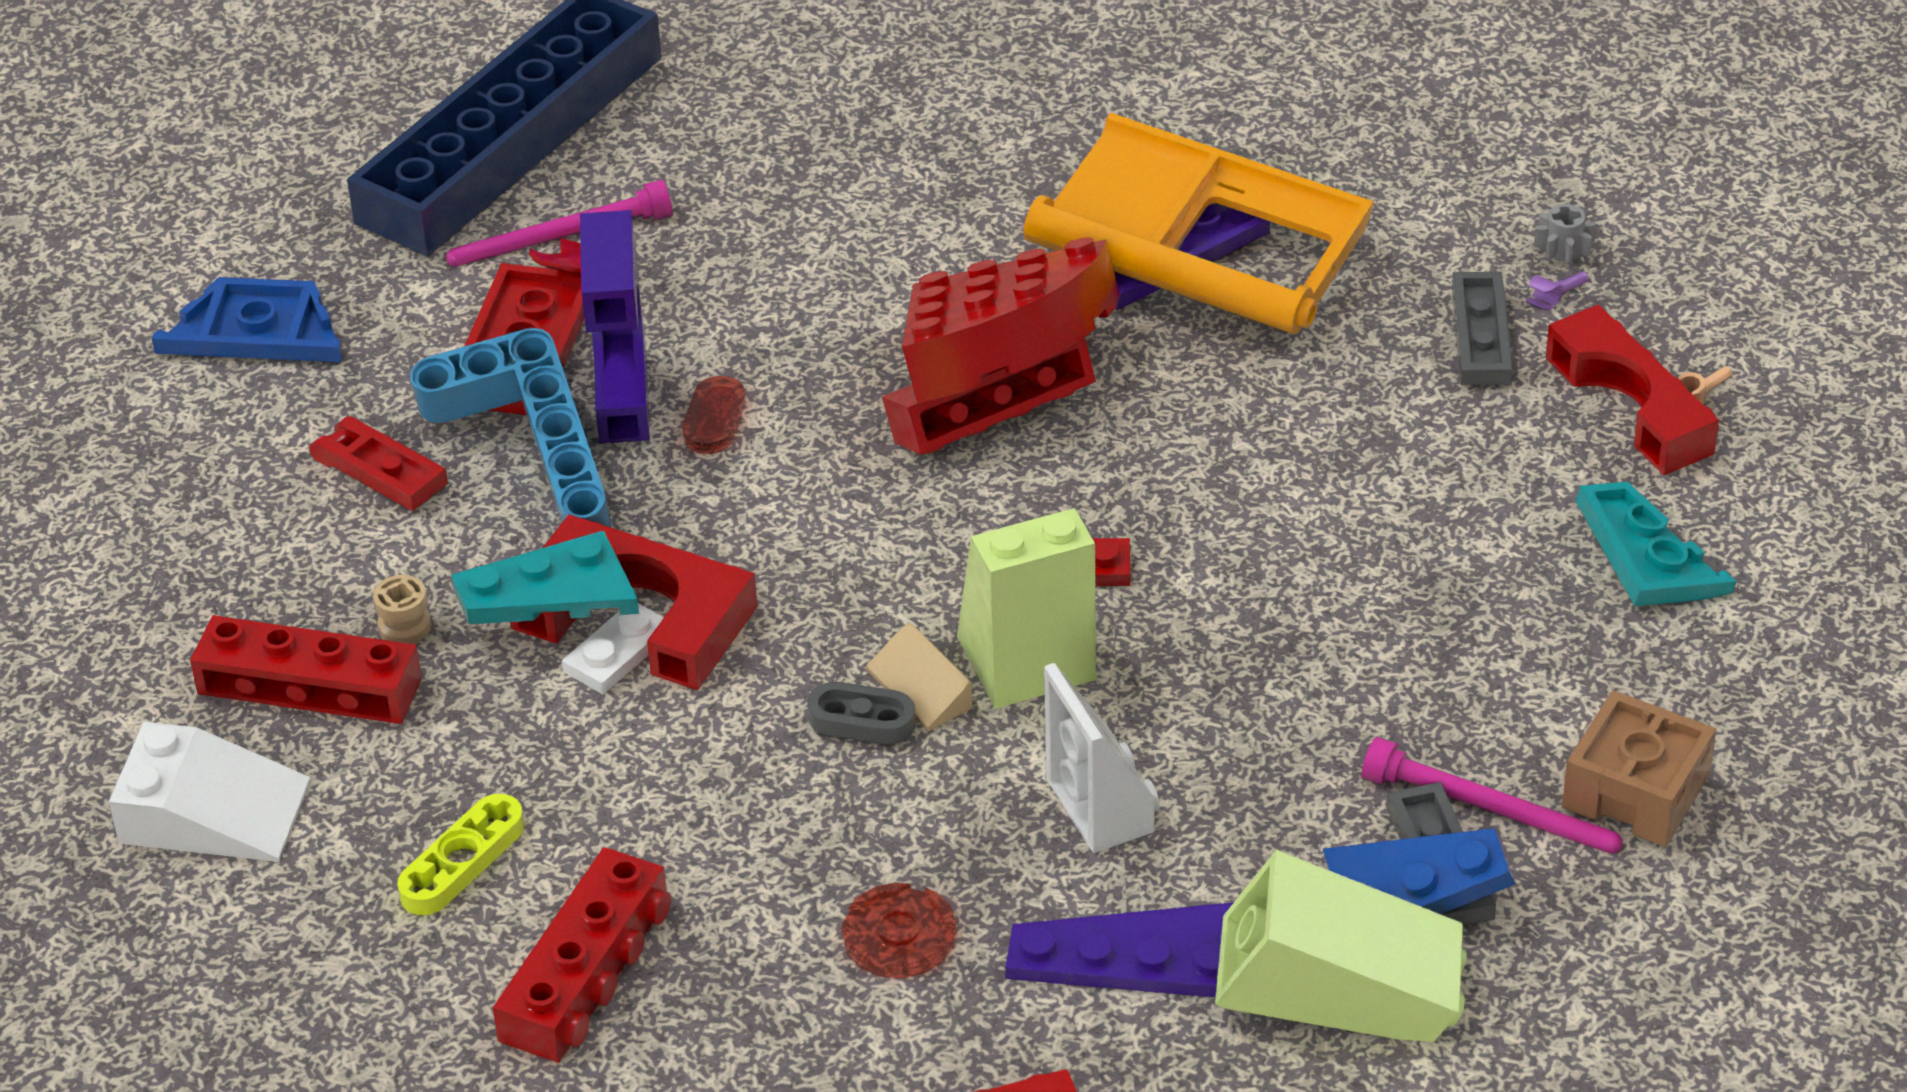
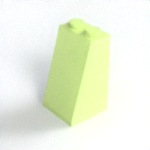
(1030, 606)
(1339, 955)

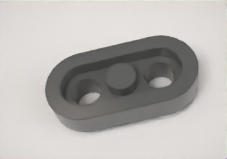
(863, 712)

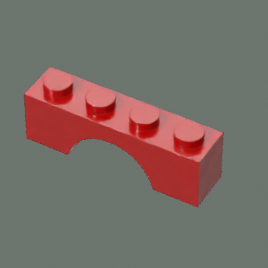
(1598, 351)

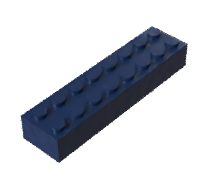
(503, 121)

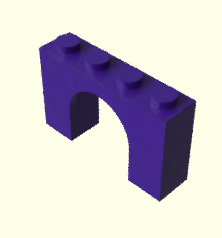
(616, 322)

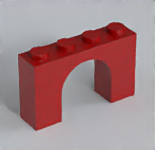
(707, 595)

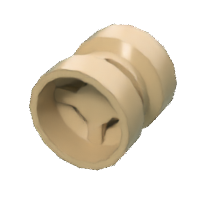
(402, 609)

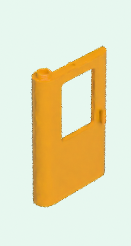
(1151, 187)

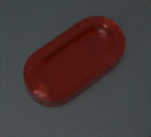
(713, 415)

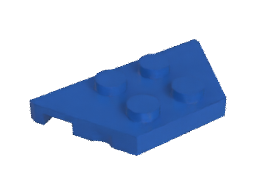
(254, 322)

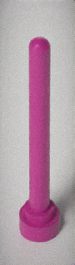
(649, 202)
(1388, 763)

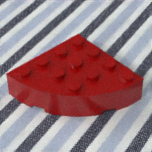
(1004, 315)

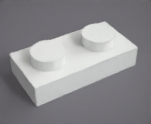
(612, 650)

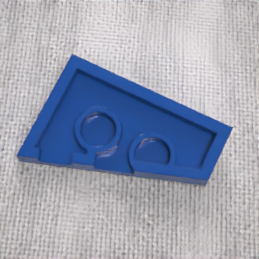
(1429, 870)

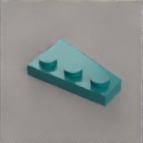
(1644, 552)
(560, 577)

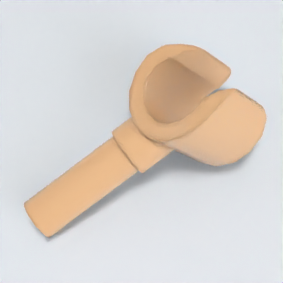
(1700, 386)

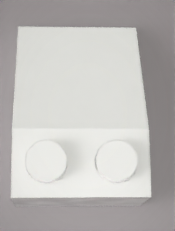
(1092, 770)
(204, 795)

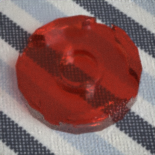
(901, 945)

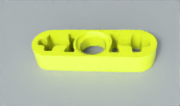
(463, 834)

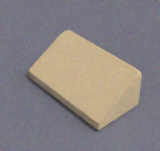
(925, 675)

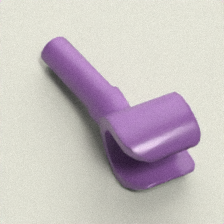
(1552, 291)

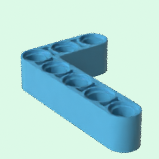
(513, 370)

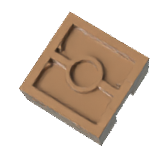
(1639, 767)

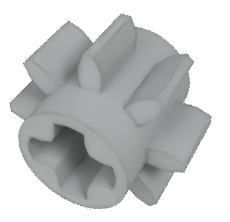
(1565, 233)

